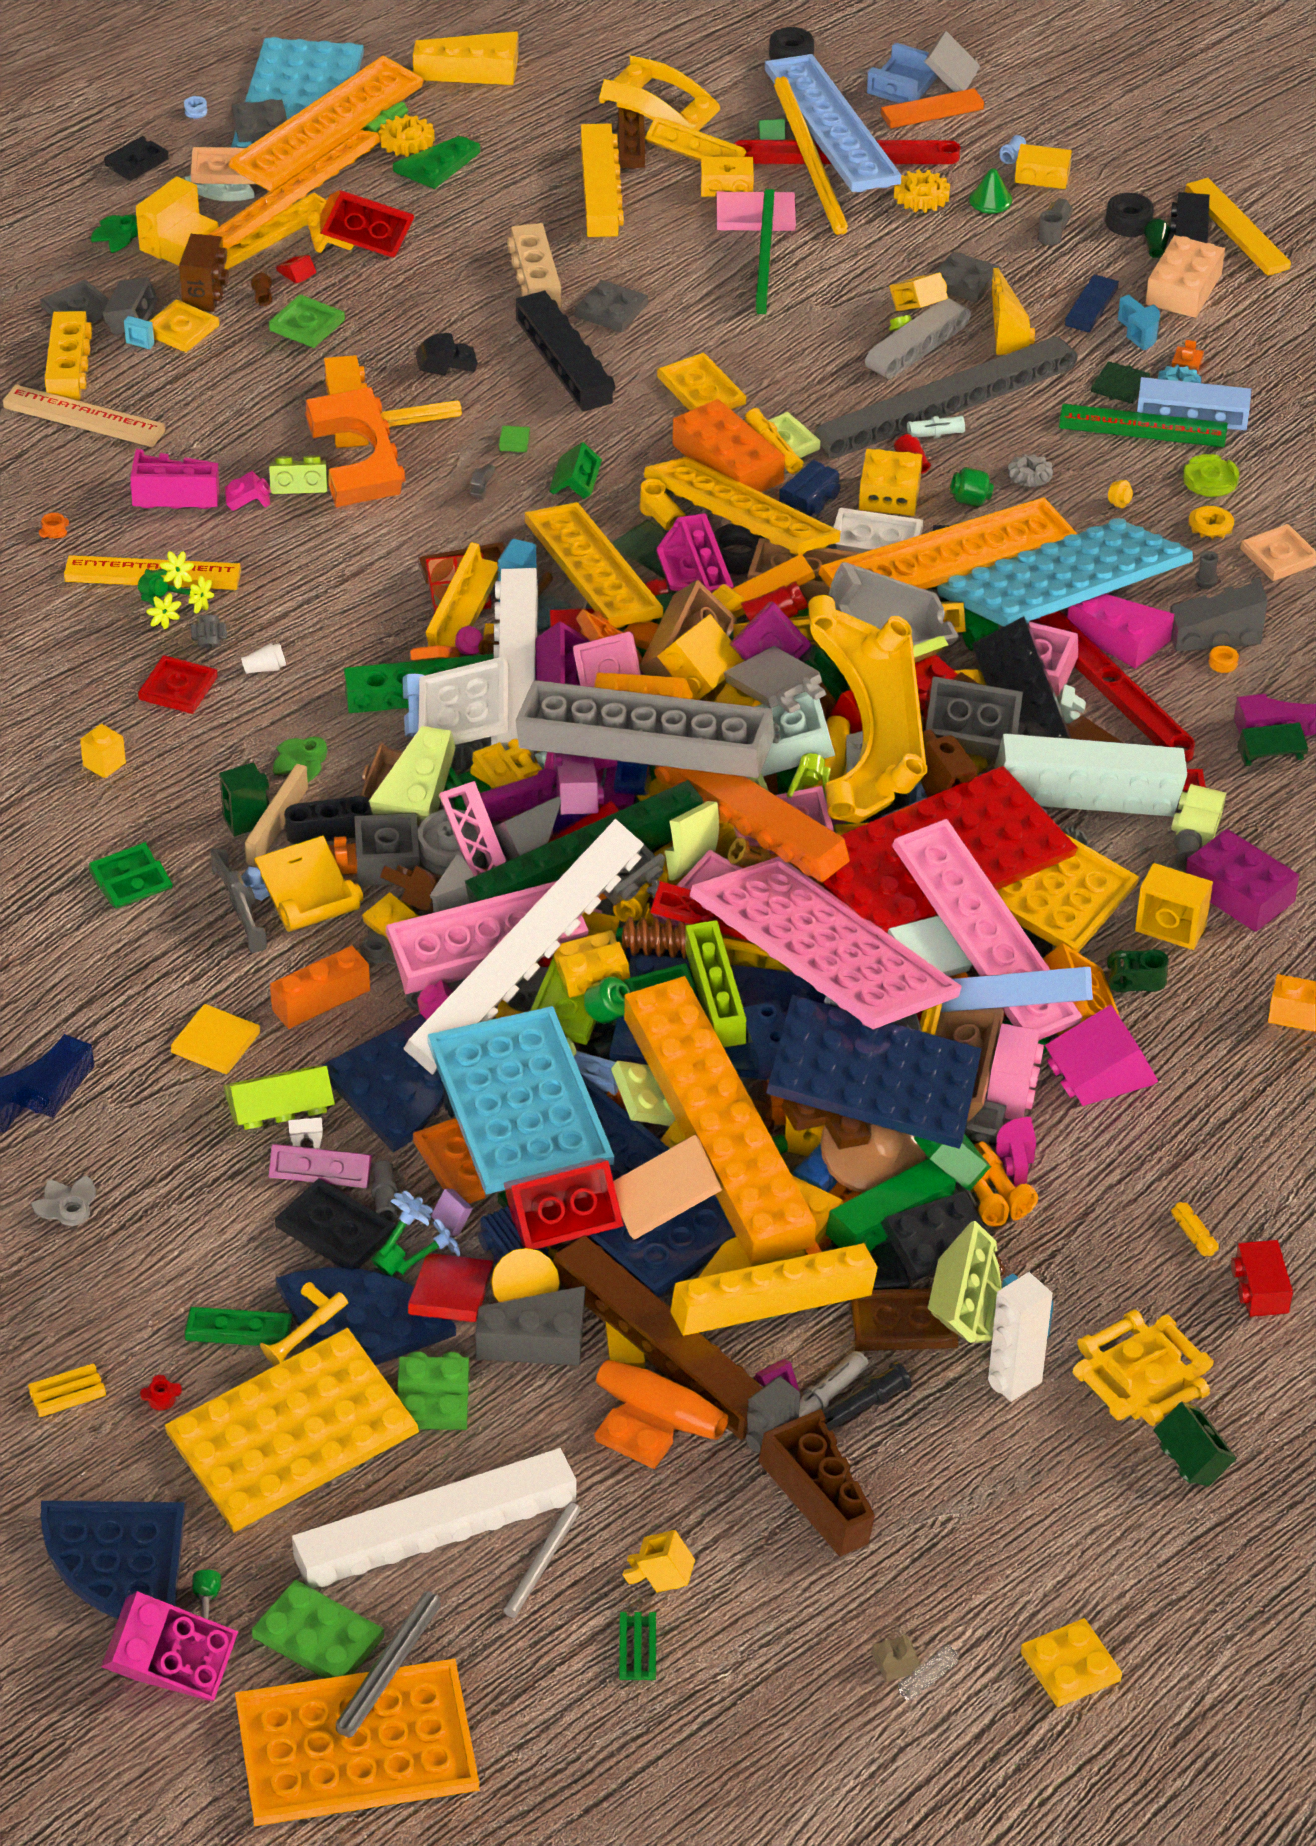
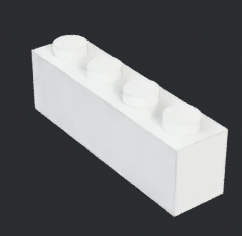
(1019, 1336)

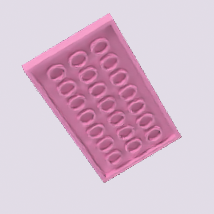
(825, 942)

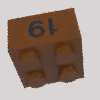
(203, 271)

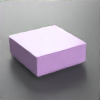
(452, 1211)

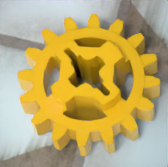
(406, 135)
(922, 191)

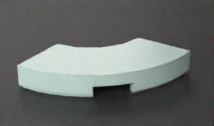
(224, 192)

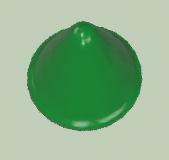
(991, 194)

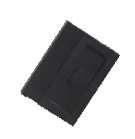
(136, 158)

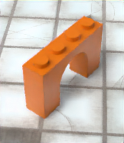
(360, 414)

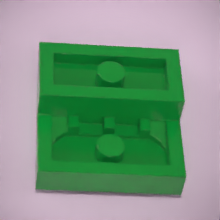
(129, 875)

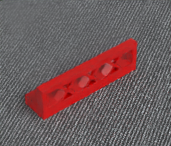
(677, 904)

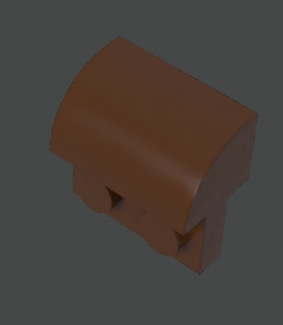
(417, 885)

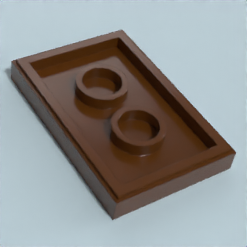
(898, 1322)

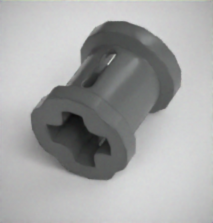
(1187, 843)

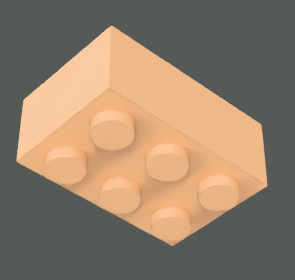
(1185, 276)

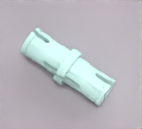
(936, 427)

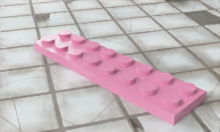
(978, 918)

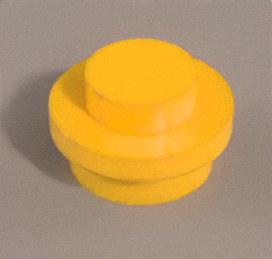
(1120, 493)

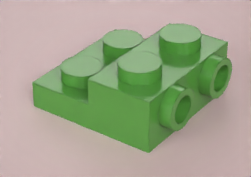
(435, 1390)

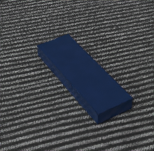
(1091, 303)

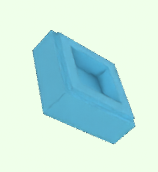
(139, 332)

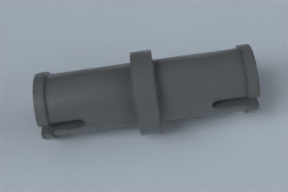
(384, 1189)

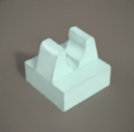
(1070, 703)

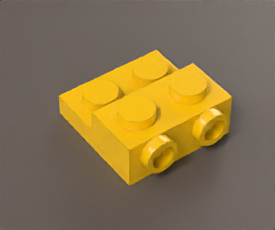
(589, 961)

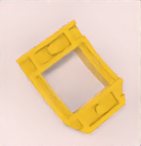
(628, 93)

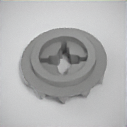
(1021, 473)

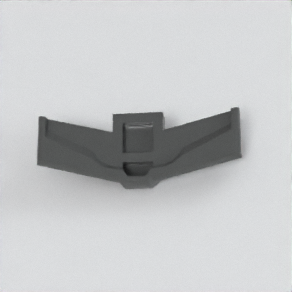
(241, 899)

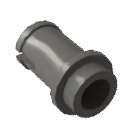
(1207, 576)

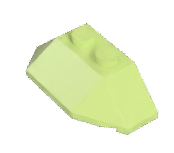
(967, 1285)

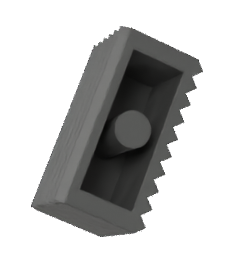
(771, 1408)

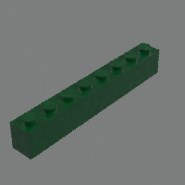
(546, 864)

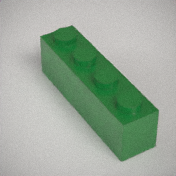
(861, 1217)

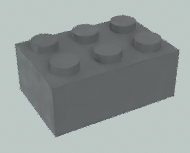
(972, 714)

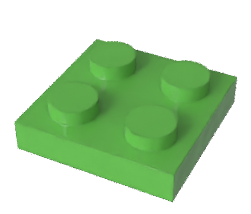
(306, 321)

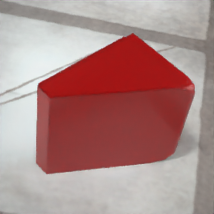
(297, 268)

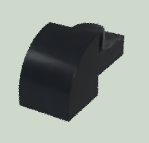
(441, 352)

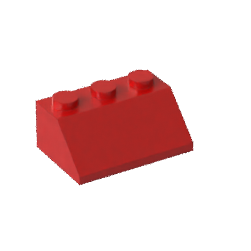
(364, 223)
(564, 1203)

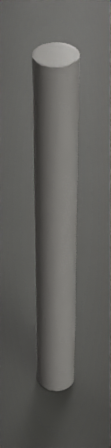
(542, 1560)

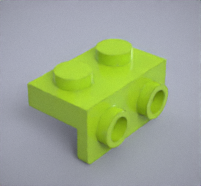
(298, 476)

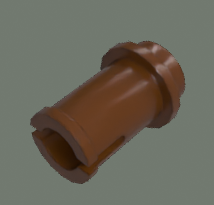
(261, 285)

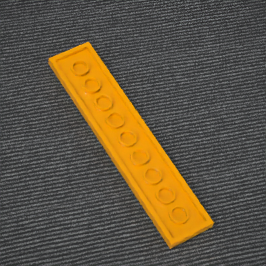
(325, 123)
(960, 548)

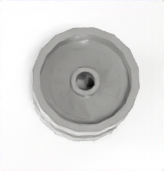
(439, 844)

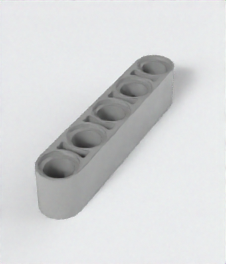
(917, 338)

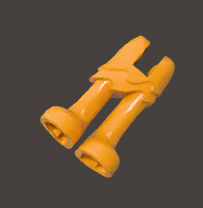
(1013, 1200)

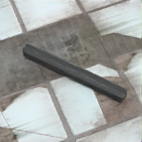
(388, 1664)

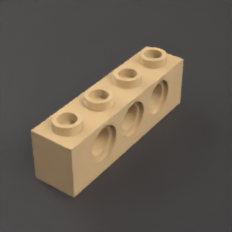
(533, 261)

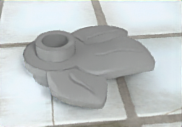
(66, 1203)

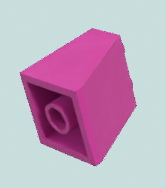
(1099, 1059)

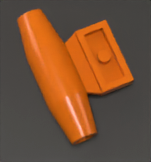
(651, 1412)

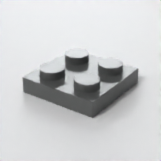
(257, 118)
(966, 276)
(611, 306)

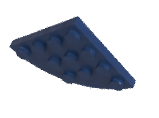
(388, 1085)
(373, 1314)
(115, 1549)

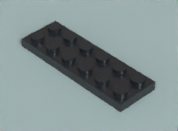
(1013, 662)

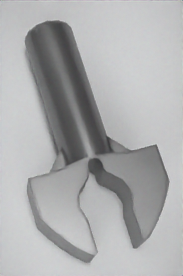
(480, 479)

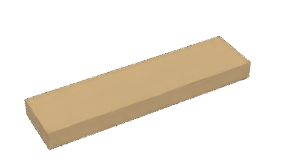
(273, 818)

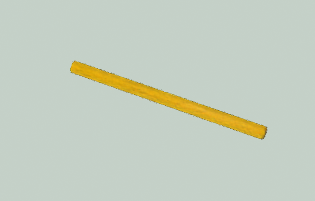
(811, 156)

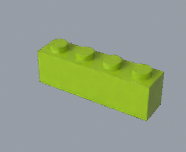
(715, 982)

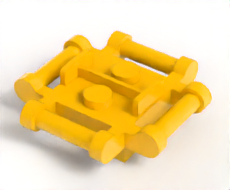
(1145, 1371)

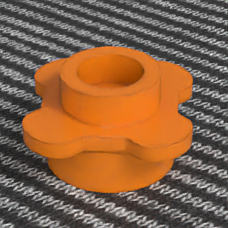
(53, 526)

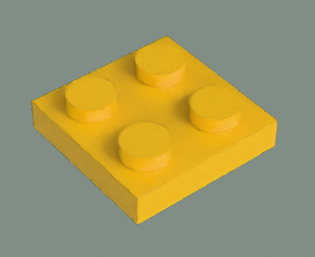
(1071, 1662)

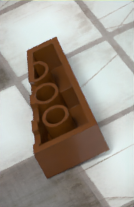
(818, 1481)

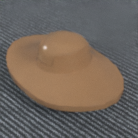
(872, 1163)

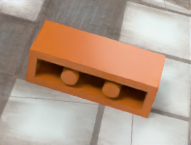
(320, 987)

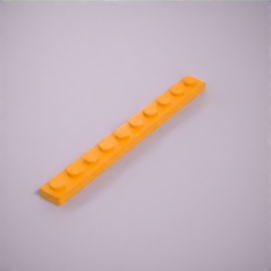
(295, 188)

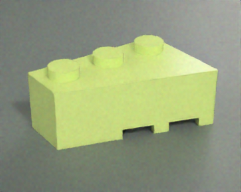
(417, 776)

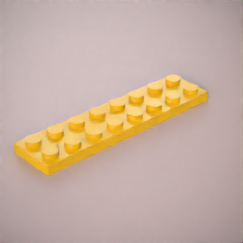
(743, 505)
(593, 564)

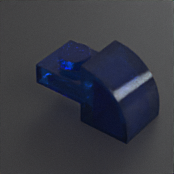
(632, 778)

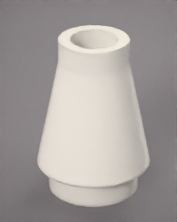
(264, 659)

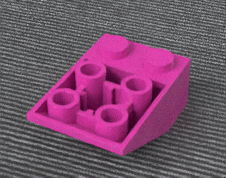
(169, 1647)

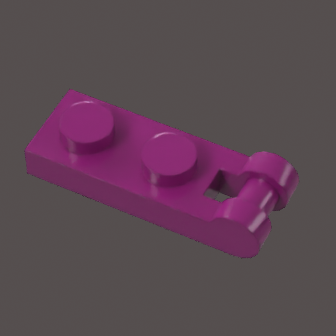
(519, 795)

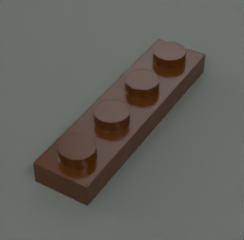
(631, 139)

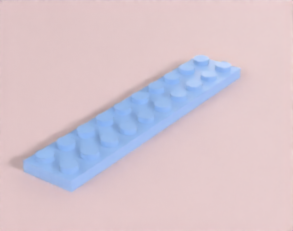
(835, 125)

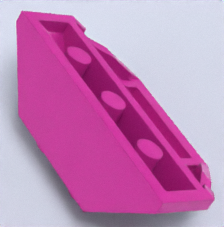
(692, 554)

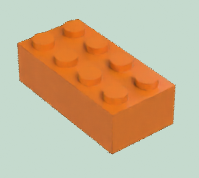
(728, 445)

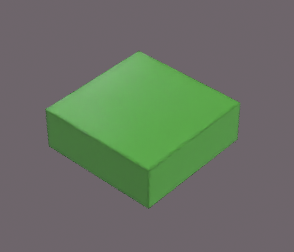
(514, 439)

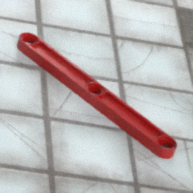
(897, 150)
(1124, 692)

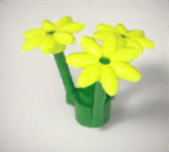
(154, 586)

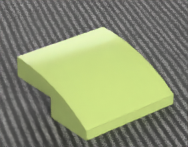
(692, 838)

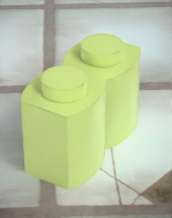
(1200, 812)

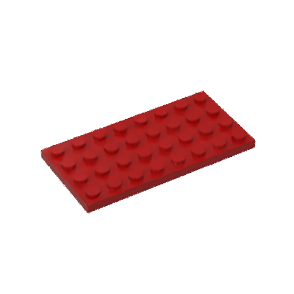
(993, 819)

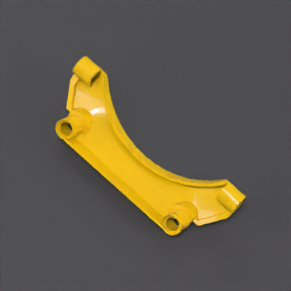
(884, 683)

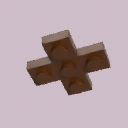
(843, 1130)

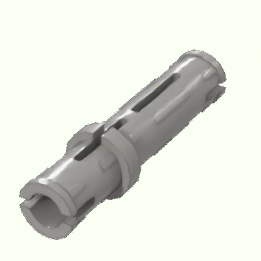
(818, 1396)

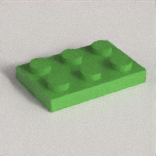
(317, 1632)

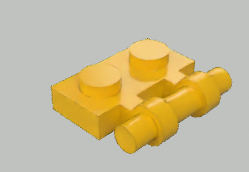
(499, 764)

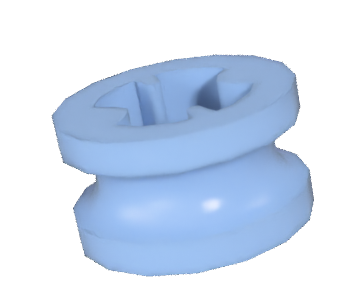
(195, 107)

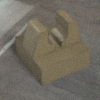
(895, 1658)

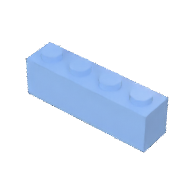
(1195, 401)

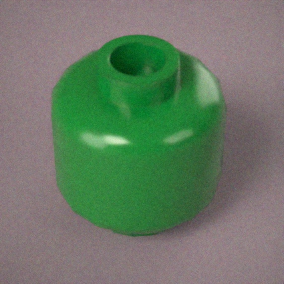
(971, 486)
(606, 999)

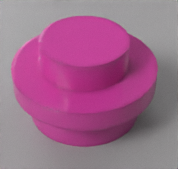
(468, 640)

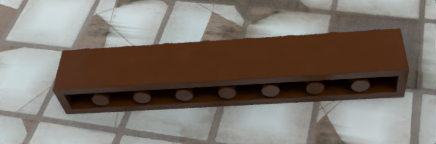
(651, 1327)

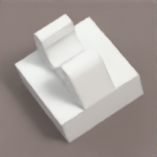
(304, 1129)

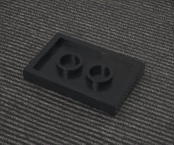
(335, 1225)
(928, 1231)

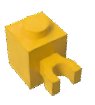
(662, 1561)

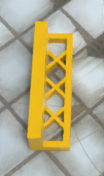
(463, 598)

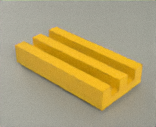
(64, 1386)

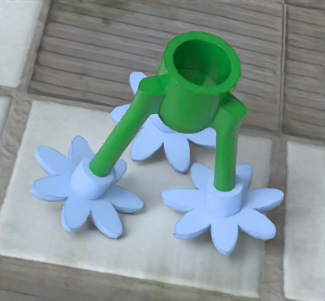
(390, 1255)

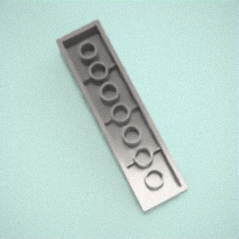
(645, 728)

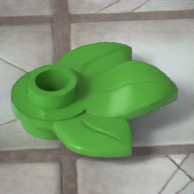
(305, 752)

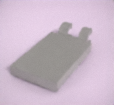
(775, 679)

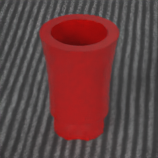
(787, 598)

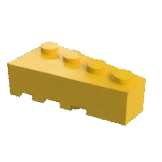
(468, 58)

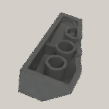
(528, 829)

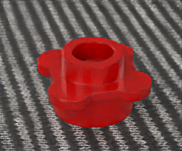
(161, 1400)

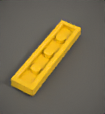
(689, 141)

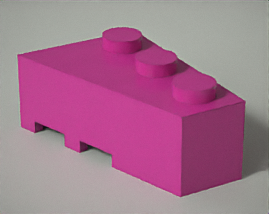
(173, 482)
(1123, 627)

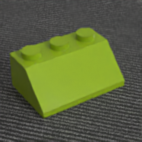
(279, 1096)

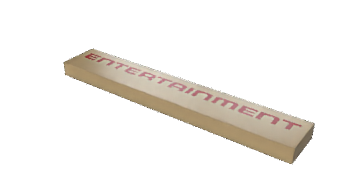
(84, 415)

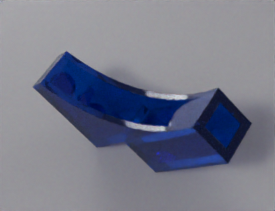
(46, 1082)

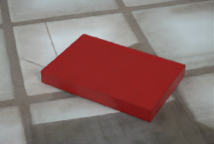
(450, 1287)

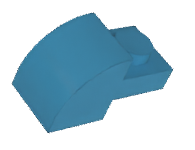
(1140, 321)

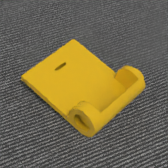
(307, 884)

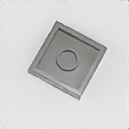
(952, 63)

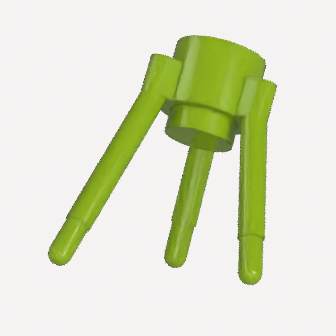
(809, 772)

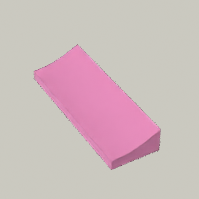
(458, 939)

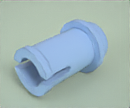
(1010, 151)

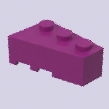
(577, 784)

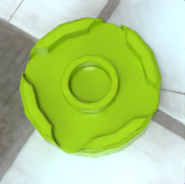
(1210, 475)

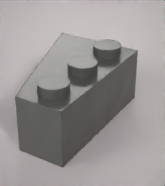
(1221, 620)
(533, 1328)

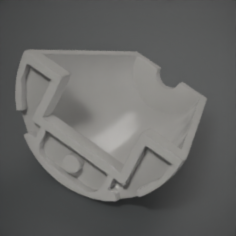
(879, 597)

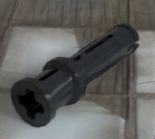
(875, 1391)

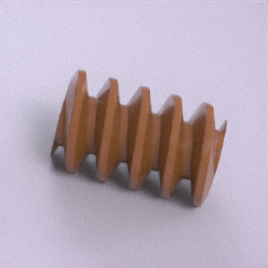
(654, 937)

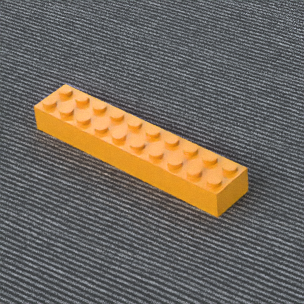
(714, 1106)

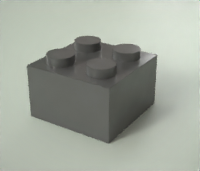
(385, 842)

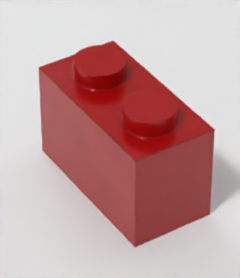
(1262, 1278)

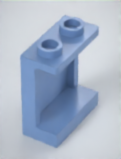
(903, 76)

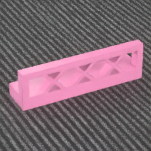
(481, 823)

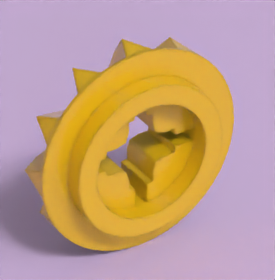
(1203, 516)

